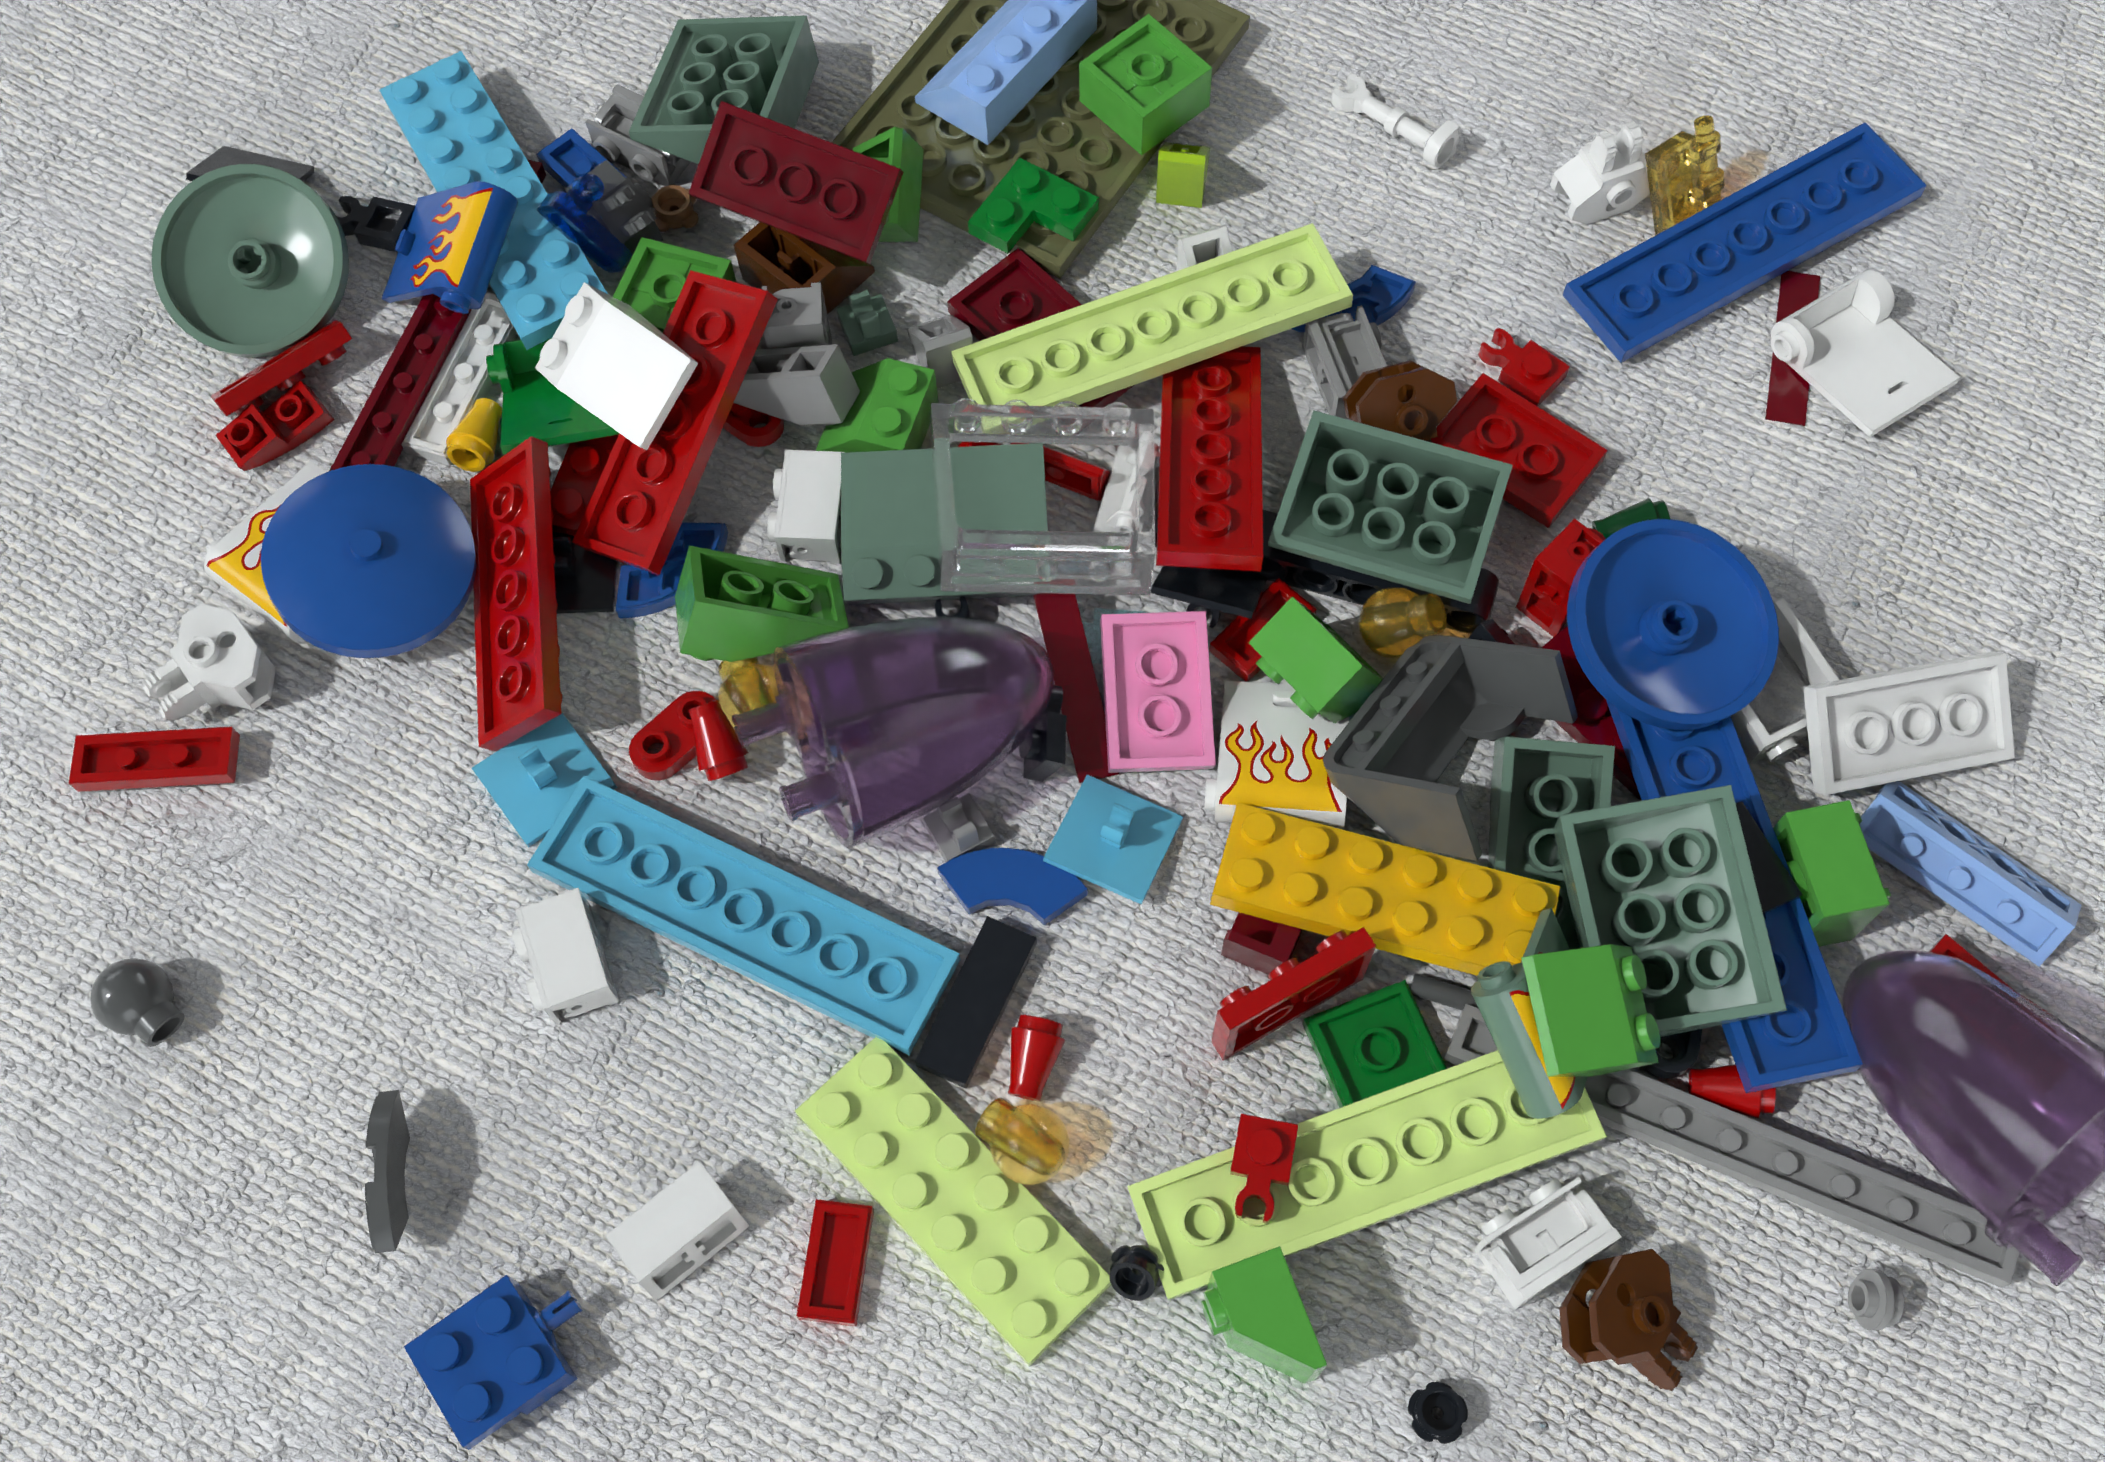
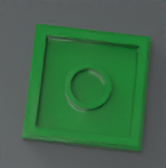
(1373, 1044)

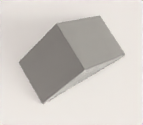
(934, 344)

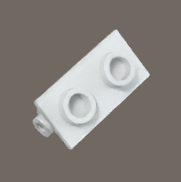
(1118, 501)

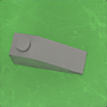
(800, 384)

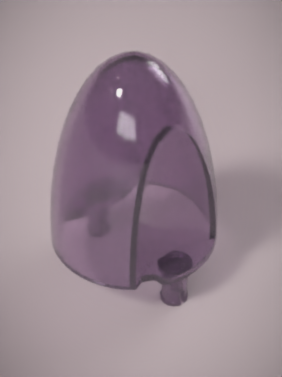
(899, 716)
(1985, 1091)

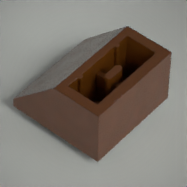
(787, 261)

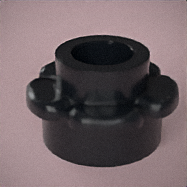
(1135, 1272)
(1453, 1408)

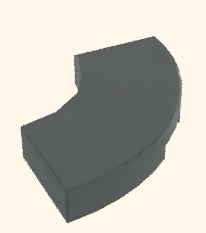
(385, 1196)

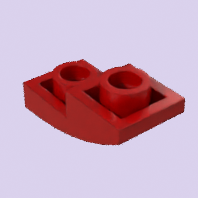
(265, 435)

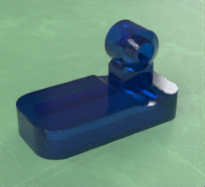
(570, 217)

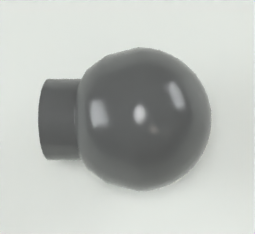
(136, 1000)

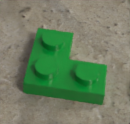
(1031, 196)

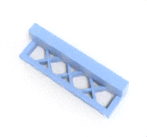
(1968, 872)

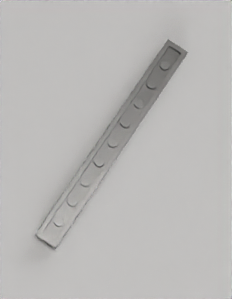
(1780, 1164)

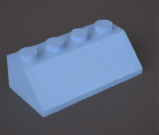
(1007, 63)

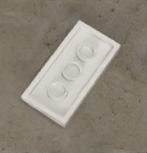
(1909, 723)

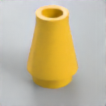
(475, 437)

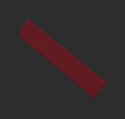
(1787, 389)
(1075, 673)

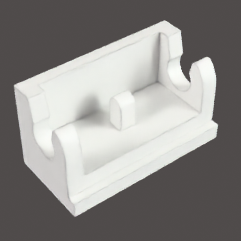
(676, 1231)

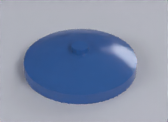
(368, 561)
(1672, 624)

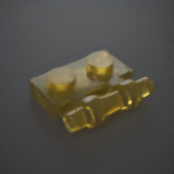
(1684, 174)

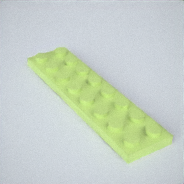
(1158, 324)
(1356, 1170)

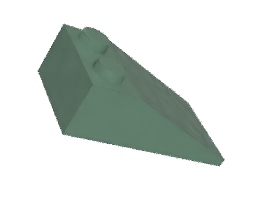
(1528, 792)

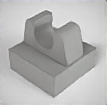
(958, 828)

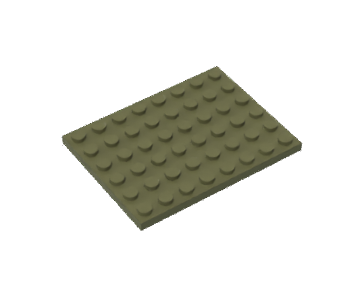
(1050, 129)

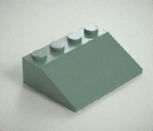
(740, 61)
(1391, 506)
(892, 517)
(1683, 896)

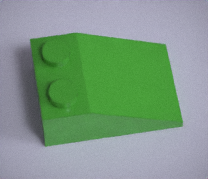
(749, 606)

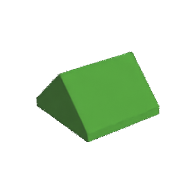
(902, 151)

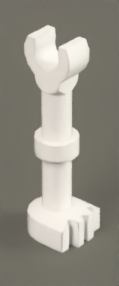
(1437, 145)

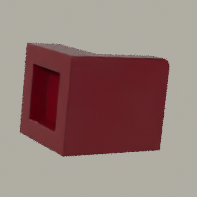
(1260, 942)

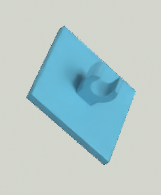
(538, 775)
(1113, 839)

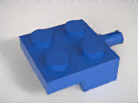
(494, 1359)

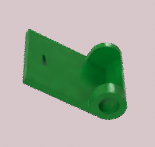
(534, 404)

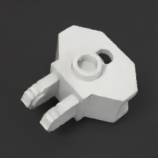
(1604, 173)
(212, 664)

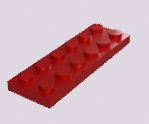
(1212, 464)
(649, 491)
(515, 596)

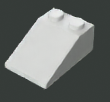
(616, 364)

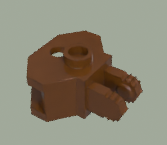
(1401, 399)
(1626, 1317)

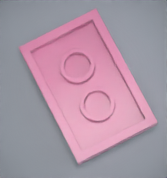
(1157, 691)

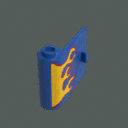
(452, 246)

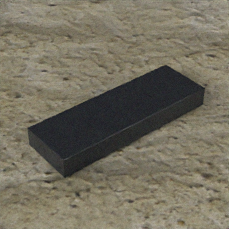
(976, 1002)

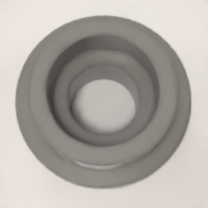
(1876, 1299)

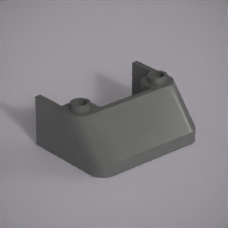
(1422, 719)

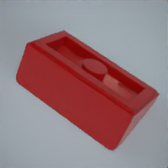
(1074, 473)

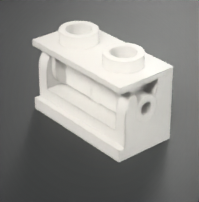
(807, 506)
(564, 956)
(1544, 1241)

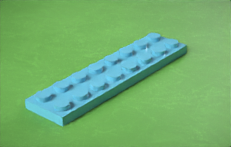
(467, 141)
(746, 914)

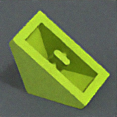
(1182, 174)

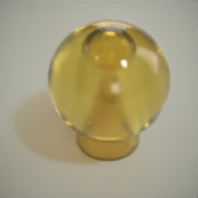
(1399, 619)
(745, 686)
(1024, 1140)

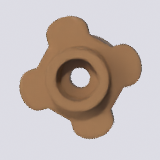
(670, 199)

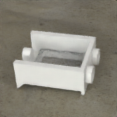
(1778, 713)

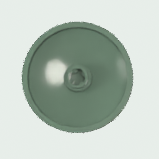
(250, 260)

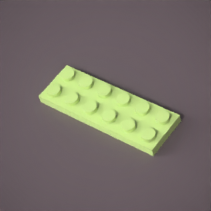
(954, 1199)

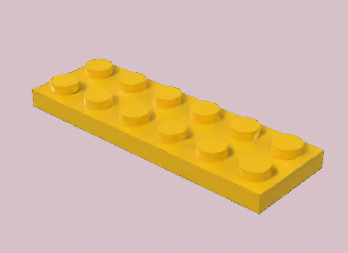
(1400, 894)

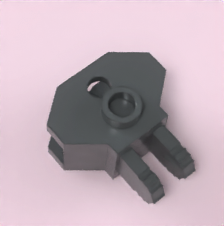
(623, 208)

